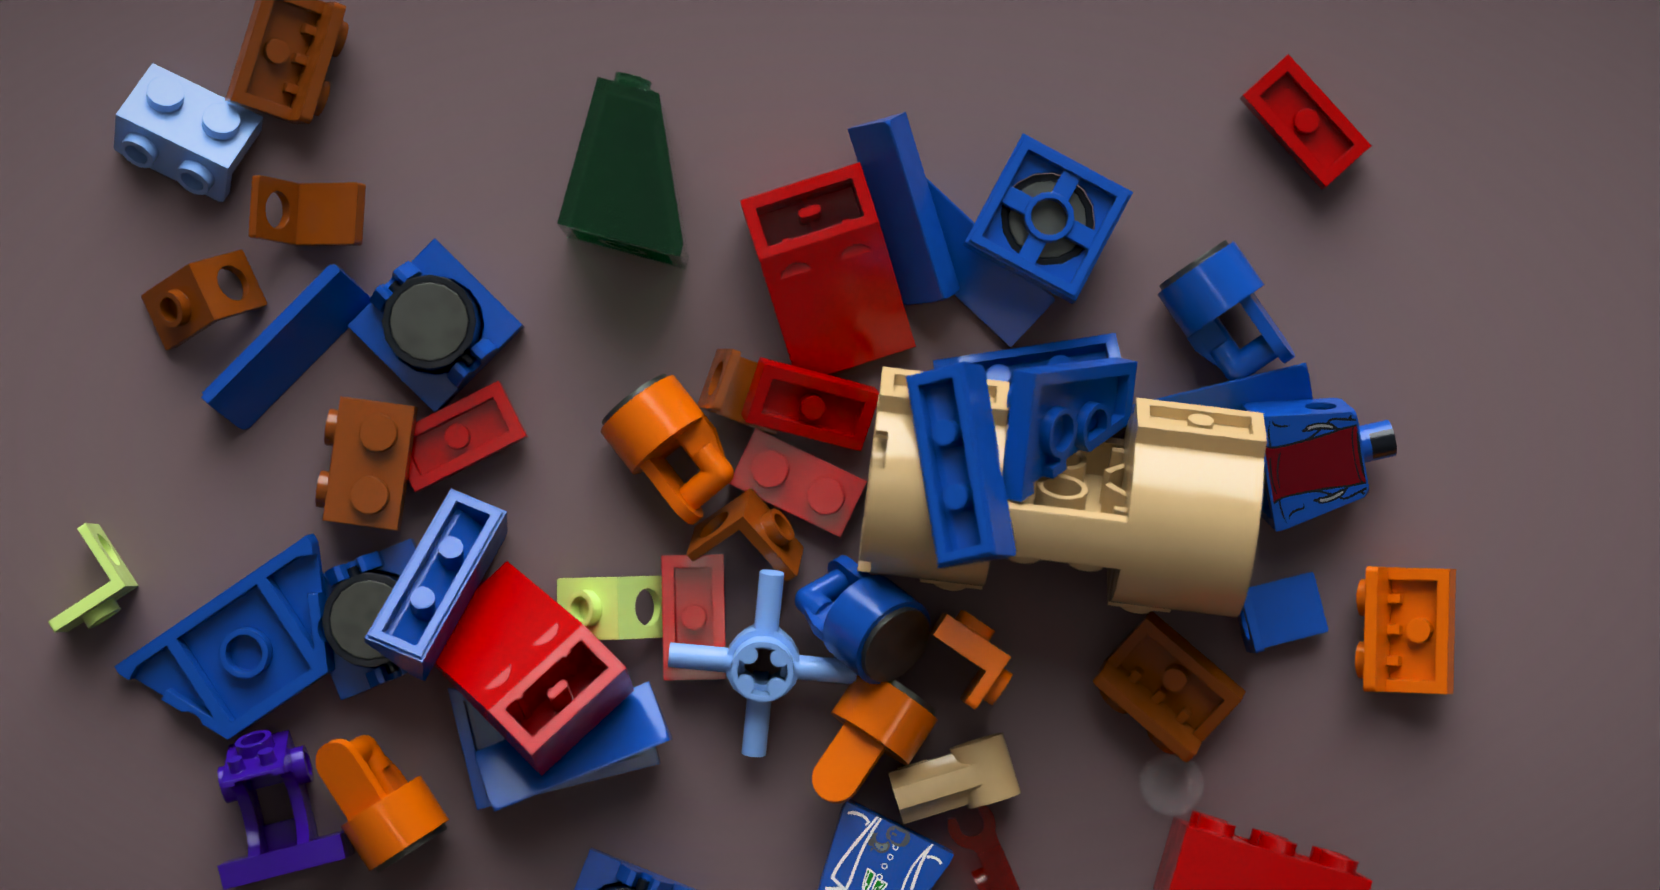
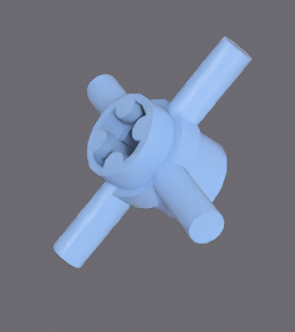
(761, 687)

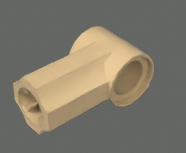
(969, 775)

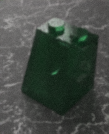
(625, 176)

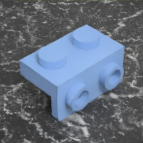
(184, 132)

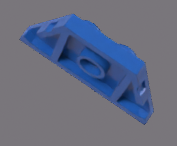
(244, 646)

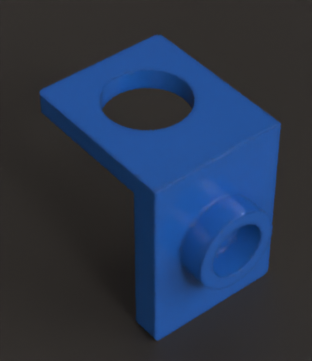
(1281, 612)

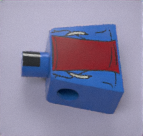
(1316, 457)

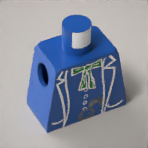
(880, 854)

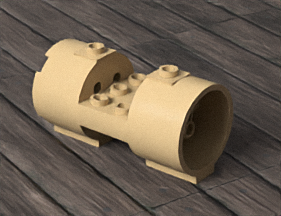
(1161, 509)

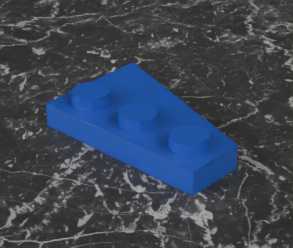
(1061, 412)

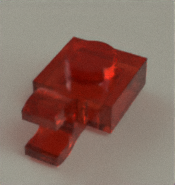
(995, 869)

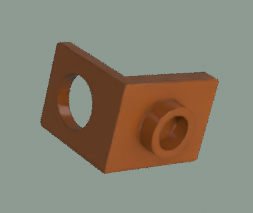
(310, 212)
(193, 300)
(728, 386)
(762, 526)

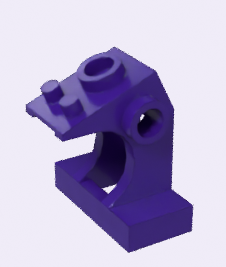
(282, 846)

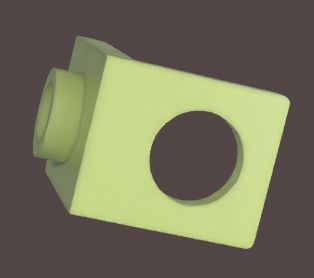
(101, 603)
(608, 605)

